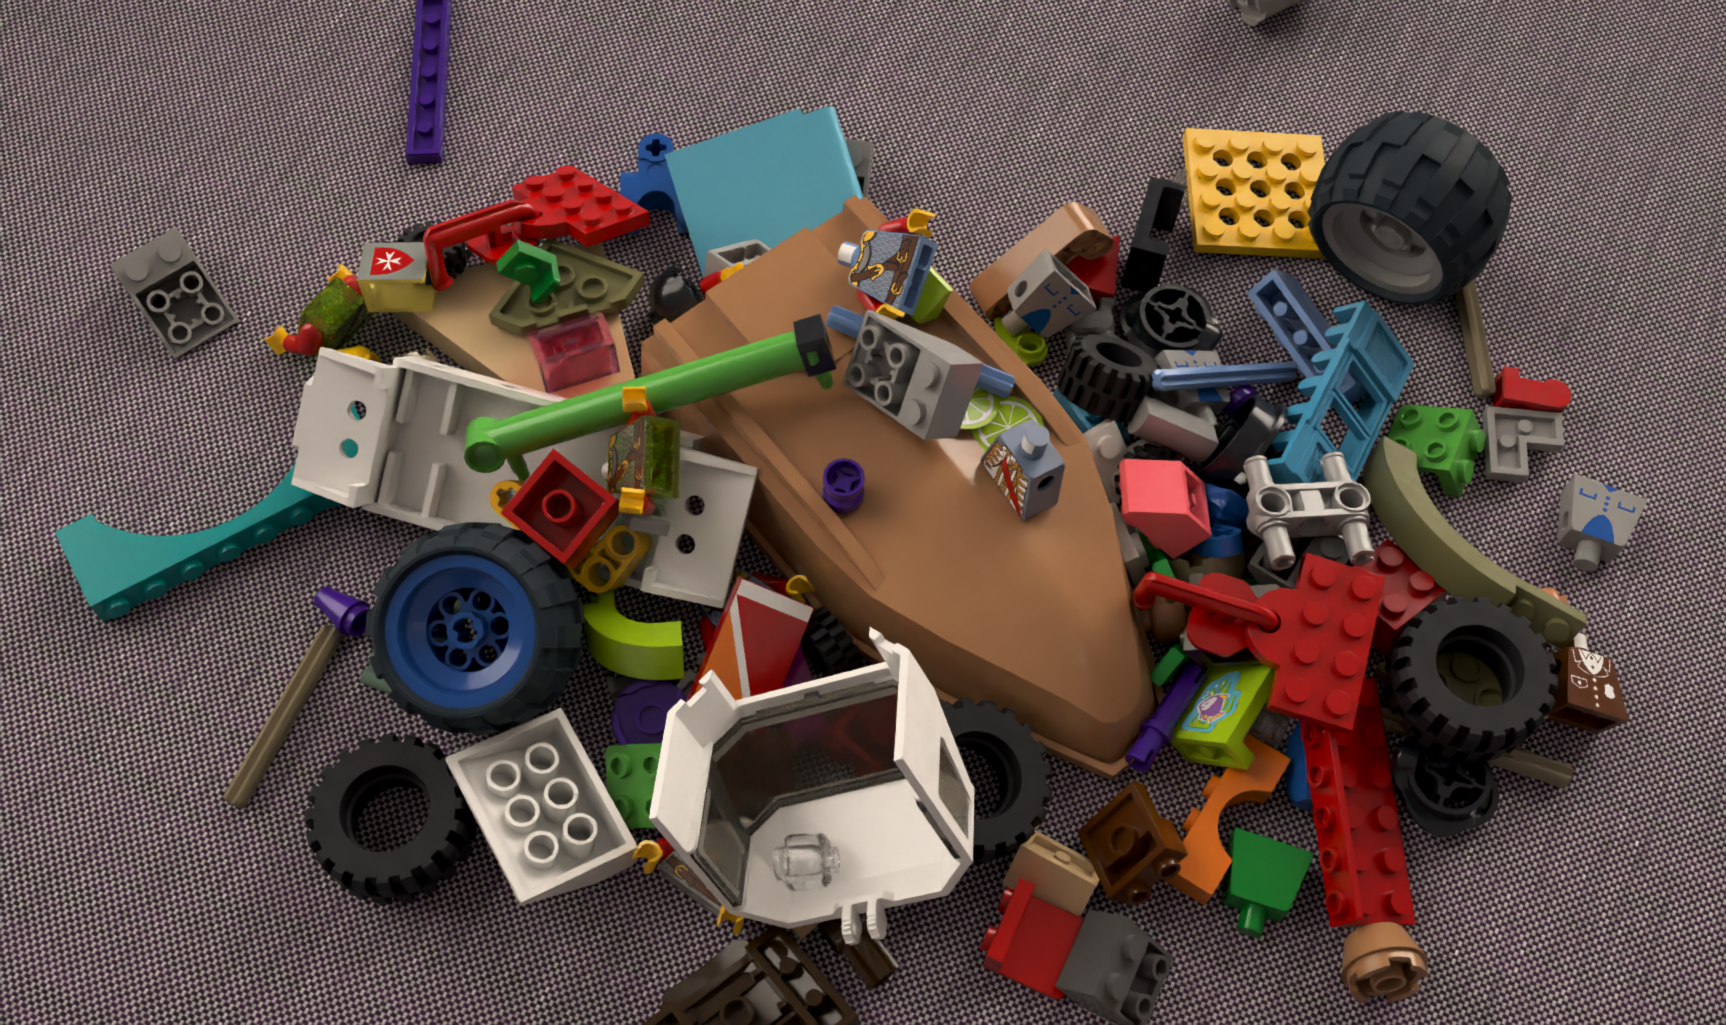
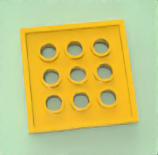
(1247, 236)

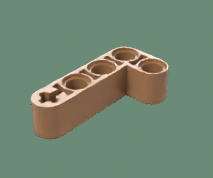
(1065, 233)

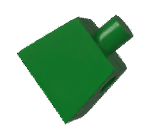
(1262, 879)

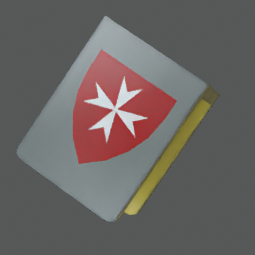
(391, 275)

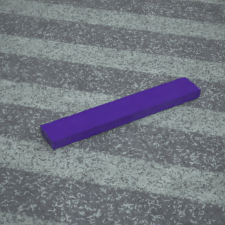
(429, 82)

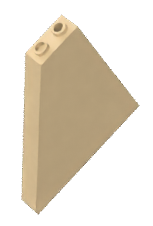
(465, 333)

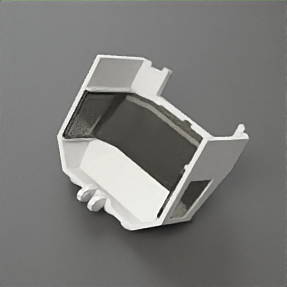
(833, 756)

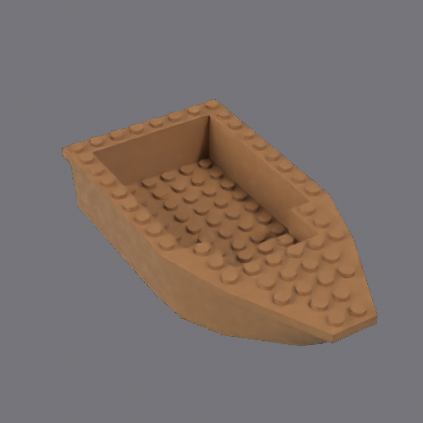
(935, 550)

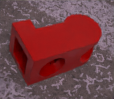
(1529, 394)

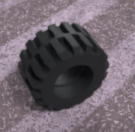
(1107, 376)

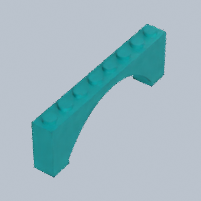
(130, 568)

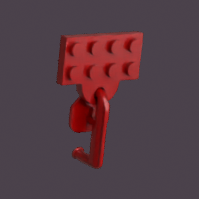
(541, 209)
(1318, 638)

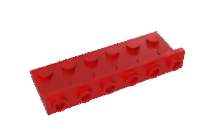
(1358, 819)

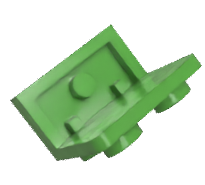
(1443, 441)
(631, 780)

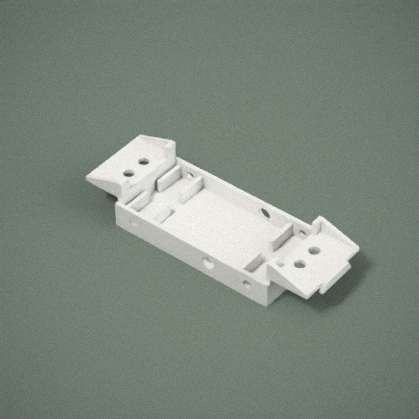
(417, 473)

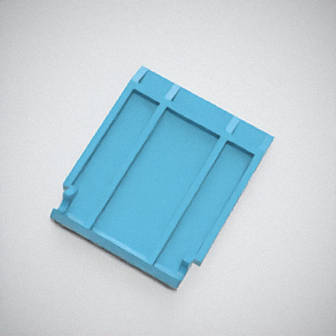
(764, 180)

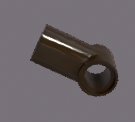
(868, 958)

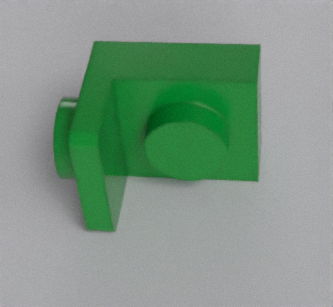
(531, 267)

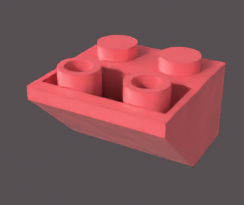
(1165, 503)

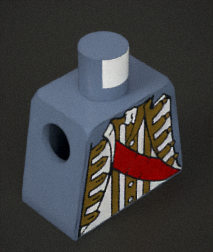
(1026, 468)

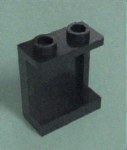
(1146, 254)

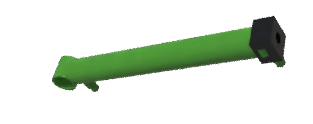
(494, 441)

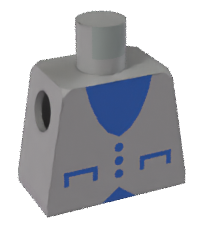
(1047, 298)
(1199, 402)
(1596, 520)

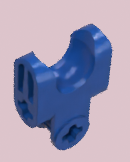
(653, 184)

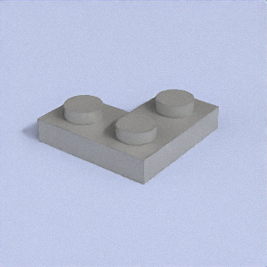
(1511, 434)

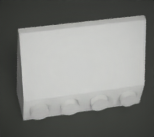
(543, 808)

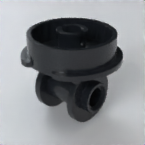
(1242, 435)

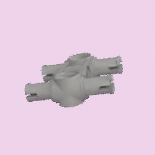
(1308, 510)

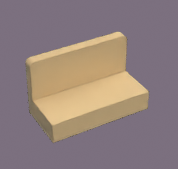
(1059, 873)

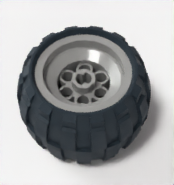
(1410, 208)

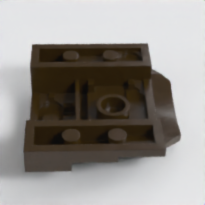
(756, 985)

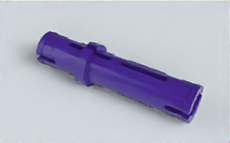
(1159, 728)

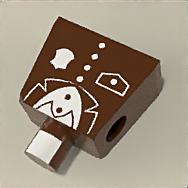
(1587, 689)

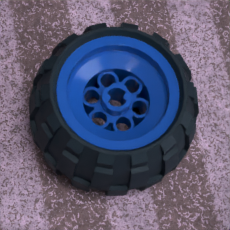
(420, 635)

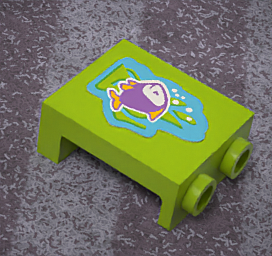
(1222, 715)

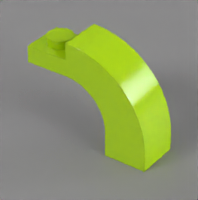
(631, 646)

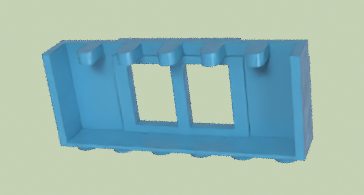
(1380, 366)

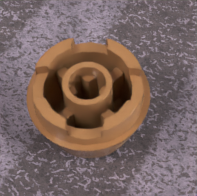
(1382, 962)

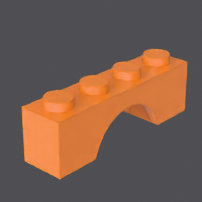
(1206, 857)

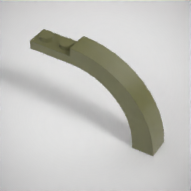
(1444, 554)

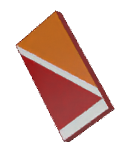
(754, 640)

